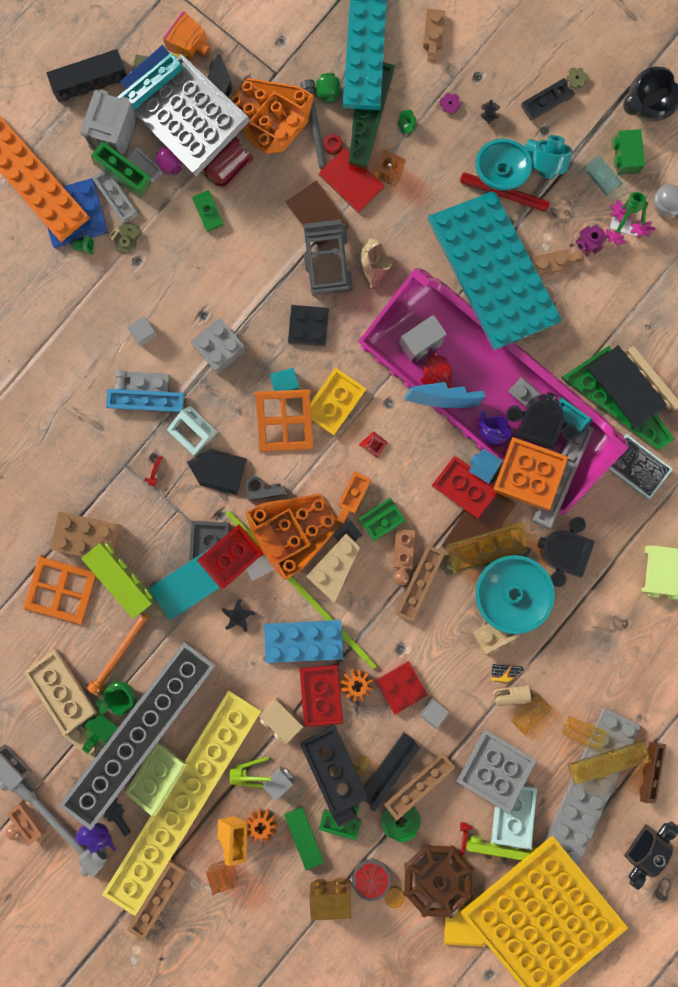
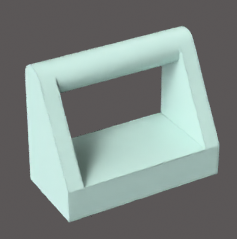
(197, 424)

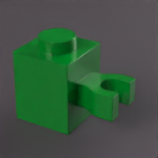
(98, 732)

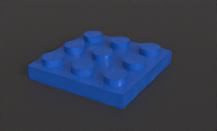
(87, 198)

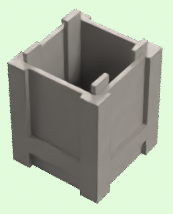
(109, 121)

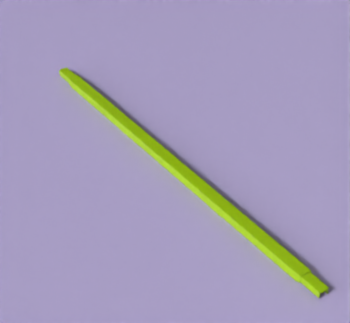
(312, 601)

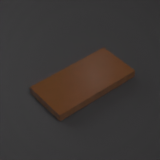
(490, 520)

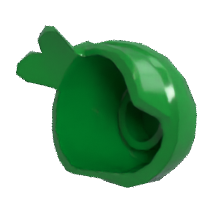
(118, 698)

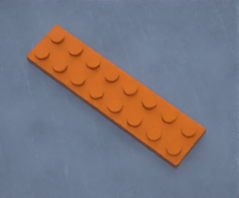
(38, 185)

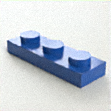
(157, 56)

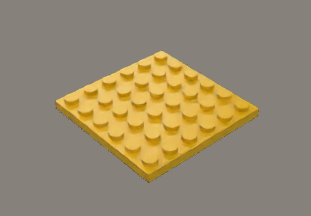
(544, 918)

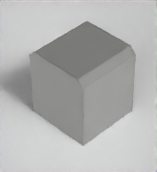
(142, 331)
(434, 713)

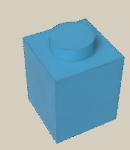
(485, 465)

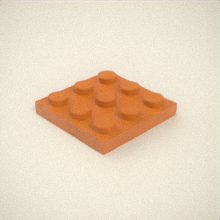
(530, 474)

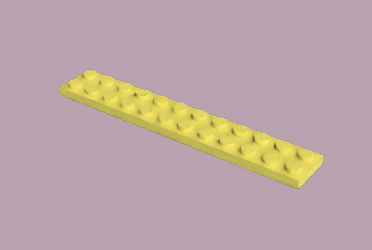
(167, 829)

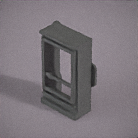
(321, 232)

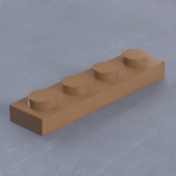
(420, 583)
(419, 786)
(156, 899)

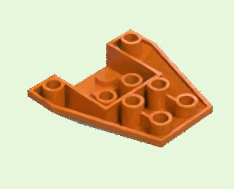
(274, 111)
(292, 531)

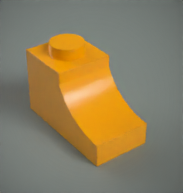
(233, 837)

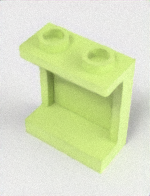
(661, 572)

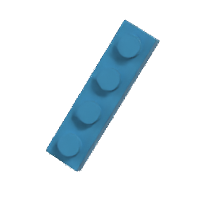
(145, 400)

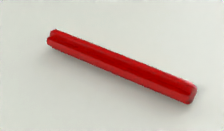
(513, 195)

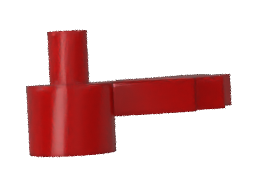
(152, 481)
(464, 827)

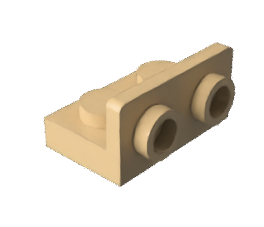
(491, 639)

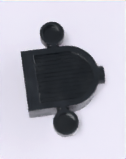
(541, 421)
(566, 551)
(650, 852)

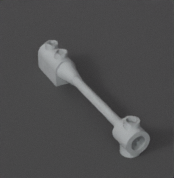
(13, 777)

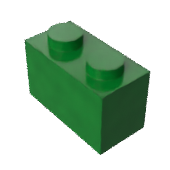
(628, 152)

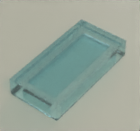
(603, 175)

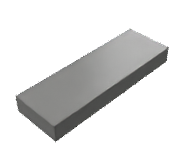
(115, 197)

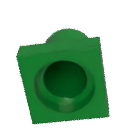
(85, 244)

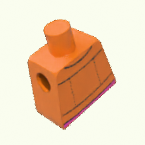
(186, 38)

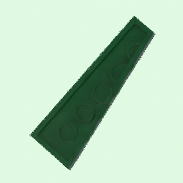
(367, 124)

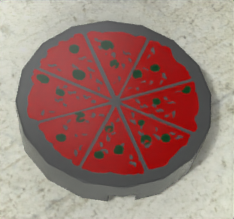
(371, 879)

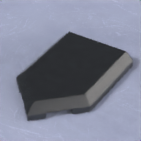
(218, 470)

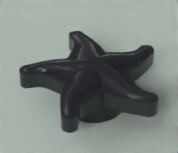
(237, 616)

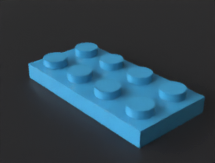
(303, 641)

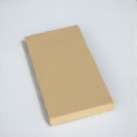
(60, 692)

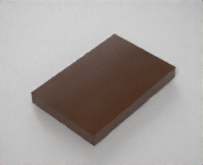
(314, 206)

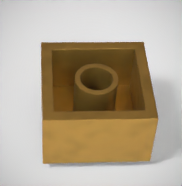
(330, 899)

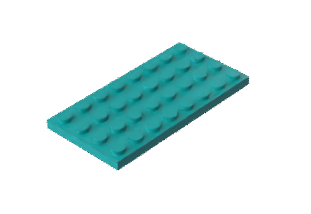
(494, 270)

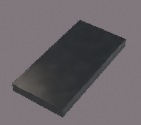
(626, 387)

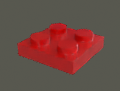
(401, 687)

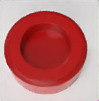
(332, 144)

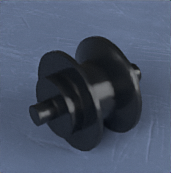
(490, 111)

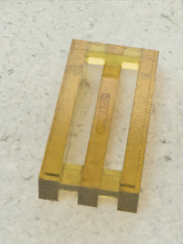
(537, 719)
(600, 739)

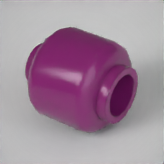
(168, 161)

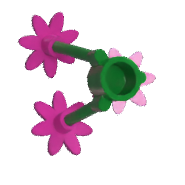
(634, 203)

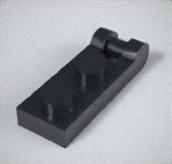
(547, 99)

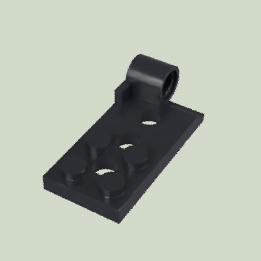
(339, 805)

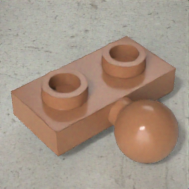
(24, 823)

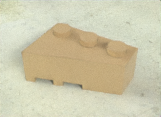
(334, 567)

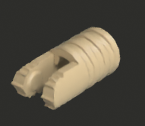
(512, 695)

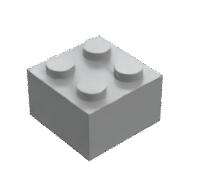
(422, 338)
(218, 346)

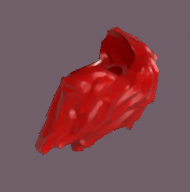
(437, 370)

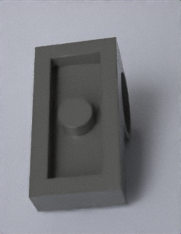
(263, 493)

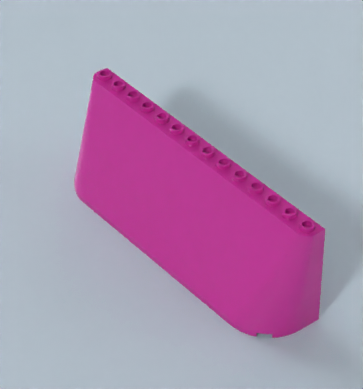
(479, 369)

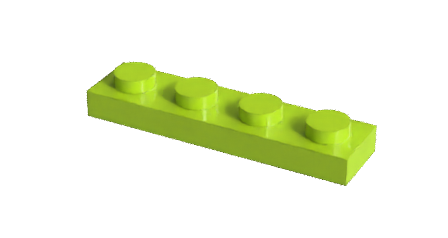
(478, 845)

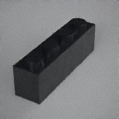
(87, 75)

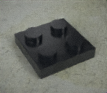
(308, 325)

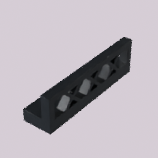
(390, 769)

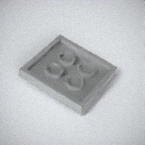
(496, 771)

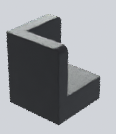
(350, 529)

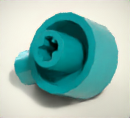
(550, 155)

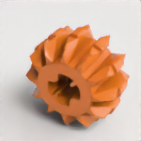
(357, 677)
(269, 828)

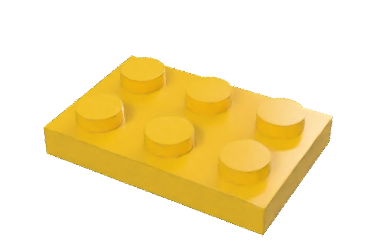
(335, 401)

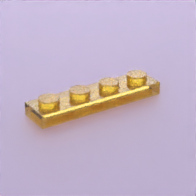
(609, 762)

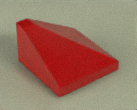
(373, 444)

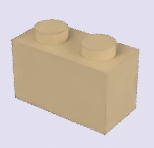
(281, 720)

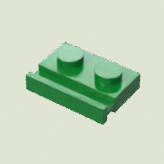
(382, 519)

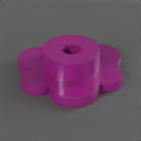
(450, 99)

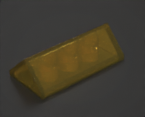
(487, 547)

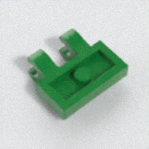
(348, 830)

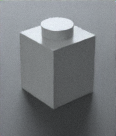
(281, 781)

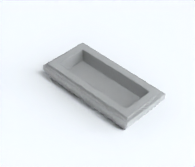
(145, 163)

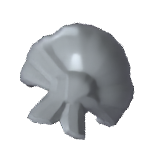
(666, 201)

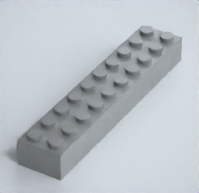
(137, 735)

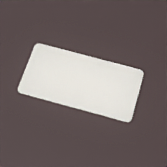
(259, 568)

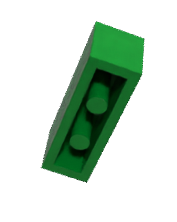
(121, 169)

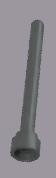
(309, 85)

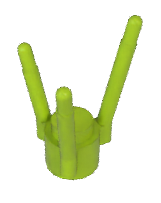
(239, 776)

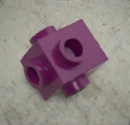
(591, 240)

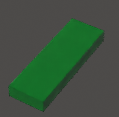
(304, 838)

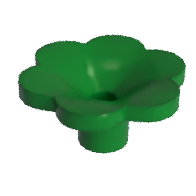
(407, 121)

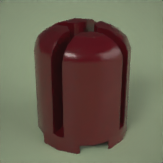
(228, 164)

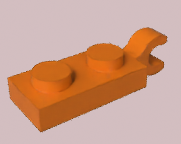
(352, 495)

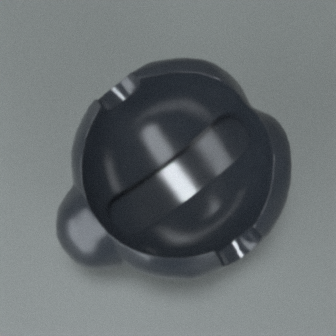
(652, 95)

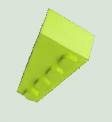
(118, 579)

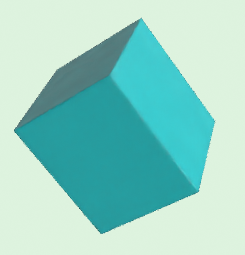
(284, 380)

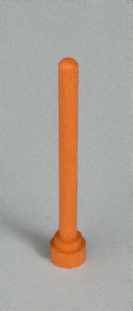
(97, 685)

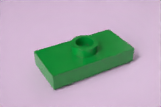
(207, 211)

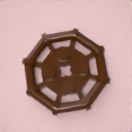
(426, 879)

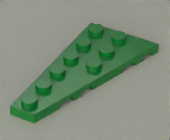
(651, 431)

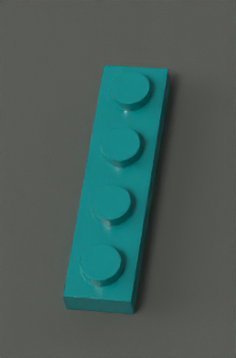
(152, 80)

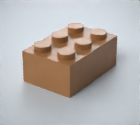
(81, 534)

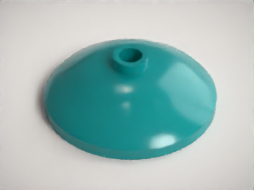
(503, 156)

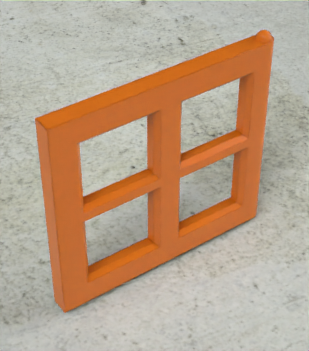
(284, 420)
(60, 590)

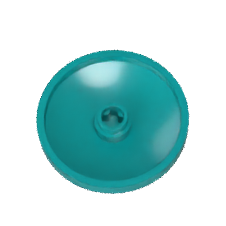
(514, 594)

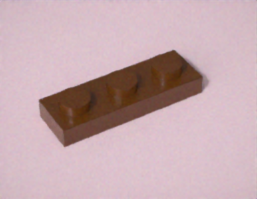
(652, 773)

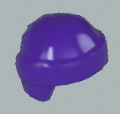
(494, 429)
(94, 839)

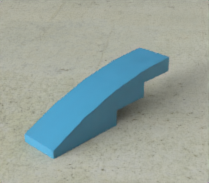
(440, 396)

